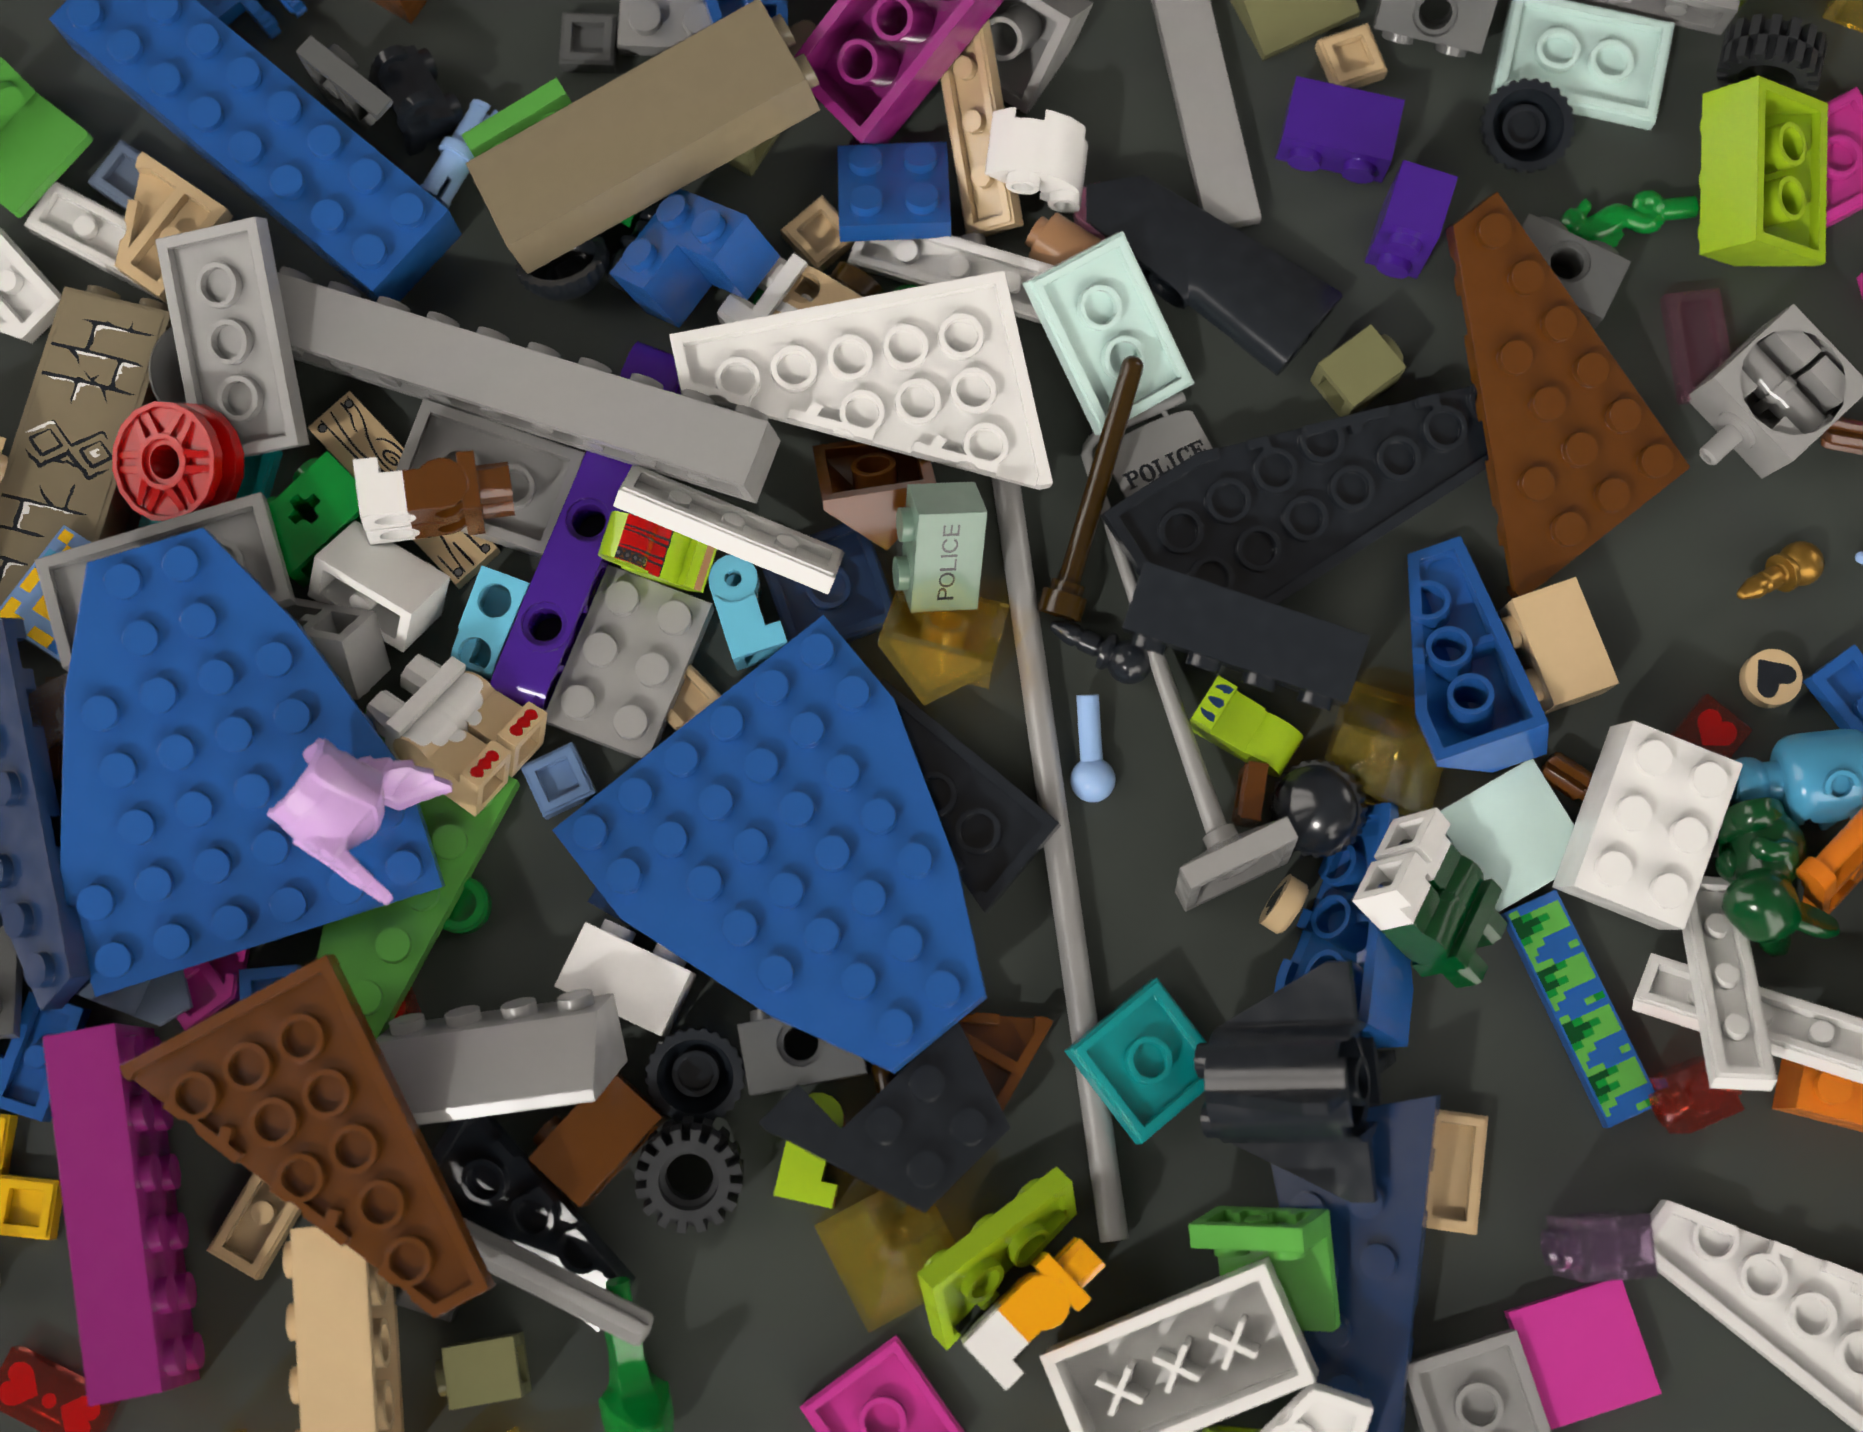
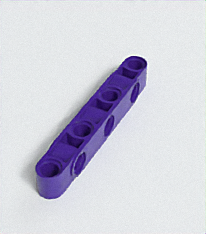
(570, 563)

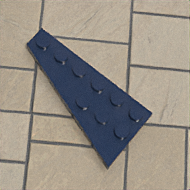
(31, 884)
(1376, 1261)

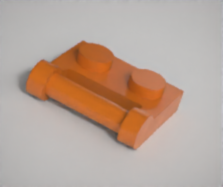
(1835, 869)

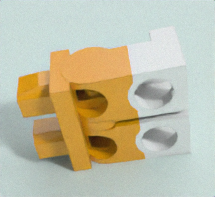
(1031, 1305)

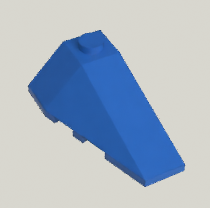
(1466, 674)
(1343, 932)

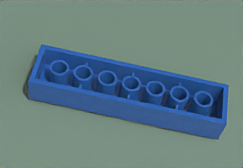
(266, 137)

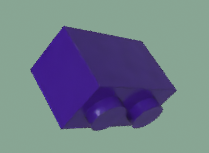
(1339, 130)
(1410, 220)

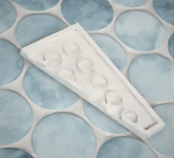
(1773, 1297)

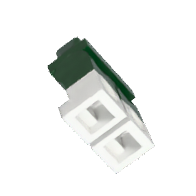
(1432, 899)

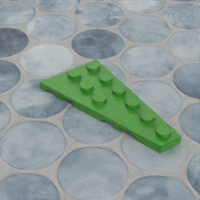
(390, 943)

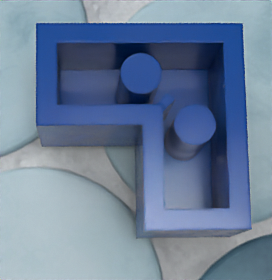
(689, 250)

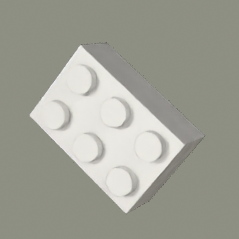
(1647, 825)

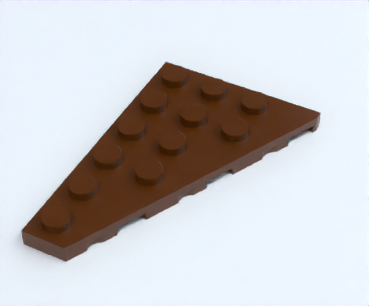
(1558, 414)
(316, 1113)

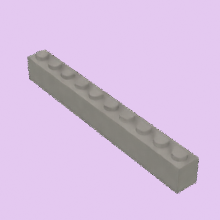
(529, 387)

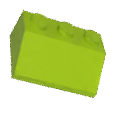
(1763, 175)

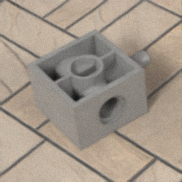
(1776, 394)

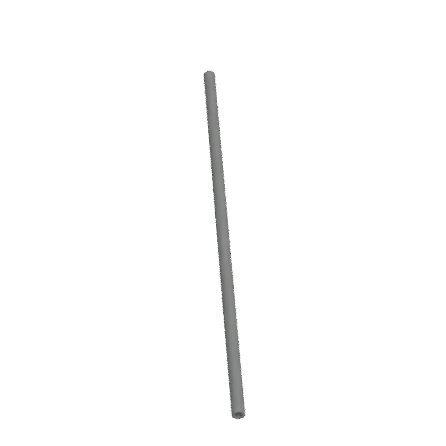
(1059, 848)

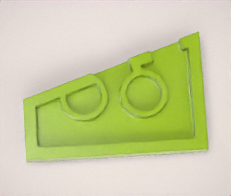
(977, 1263)

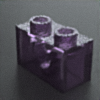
(1600, 1246)

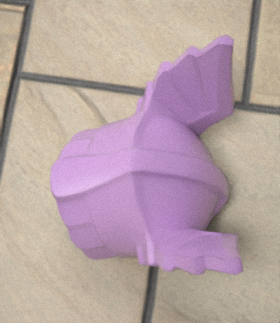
(343, 803)

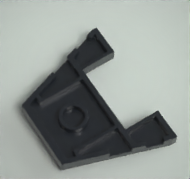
(913, 1133)

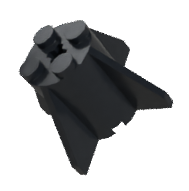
(1299, 1082)

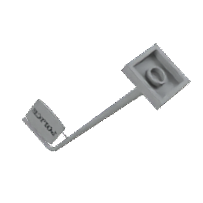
(1229, 856)

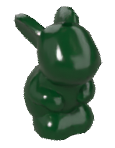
(1759, 859)

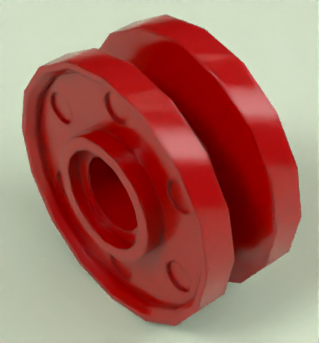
(149, 452)

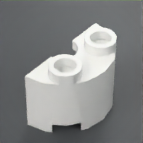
(1039, 156)

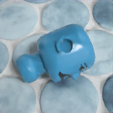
(1811, 774)

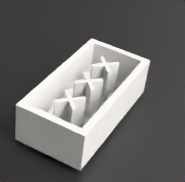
(1184, 1358)

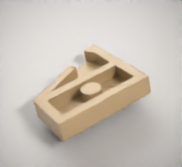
(161, 208)

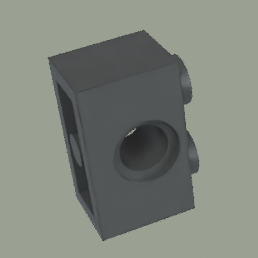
(1455, 33)
(1593, 265)
(772, 1068)

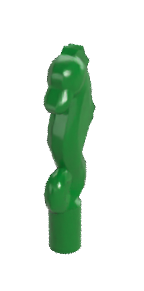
(1646, 216)

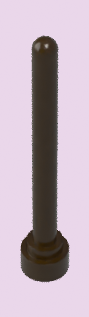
(1066, 593)

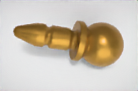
(1794, 566)

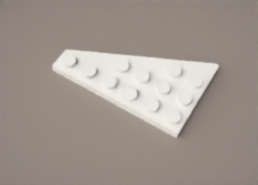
(898, 370)

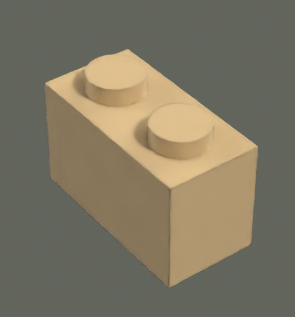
(1558, 645)

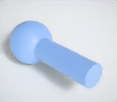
(1092, 776)

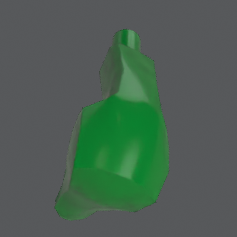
(635, 1396)

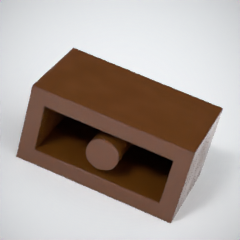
(595, 1140)

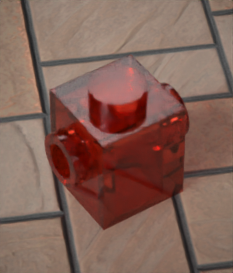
(1686, 1101)

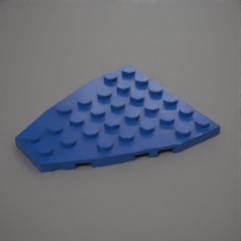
(176, 744)
(795, 856)

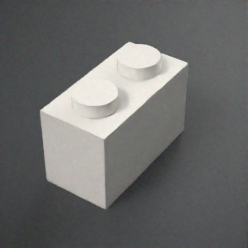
(380, 579)
(645, 984)

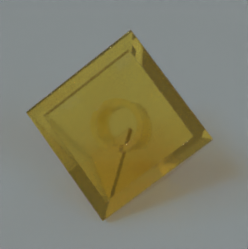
(943, 648)
(1385, 749)
(879, 1252)

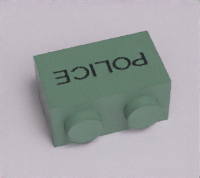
(941, 546)

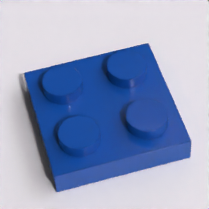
(893, 191)

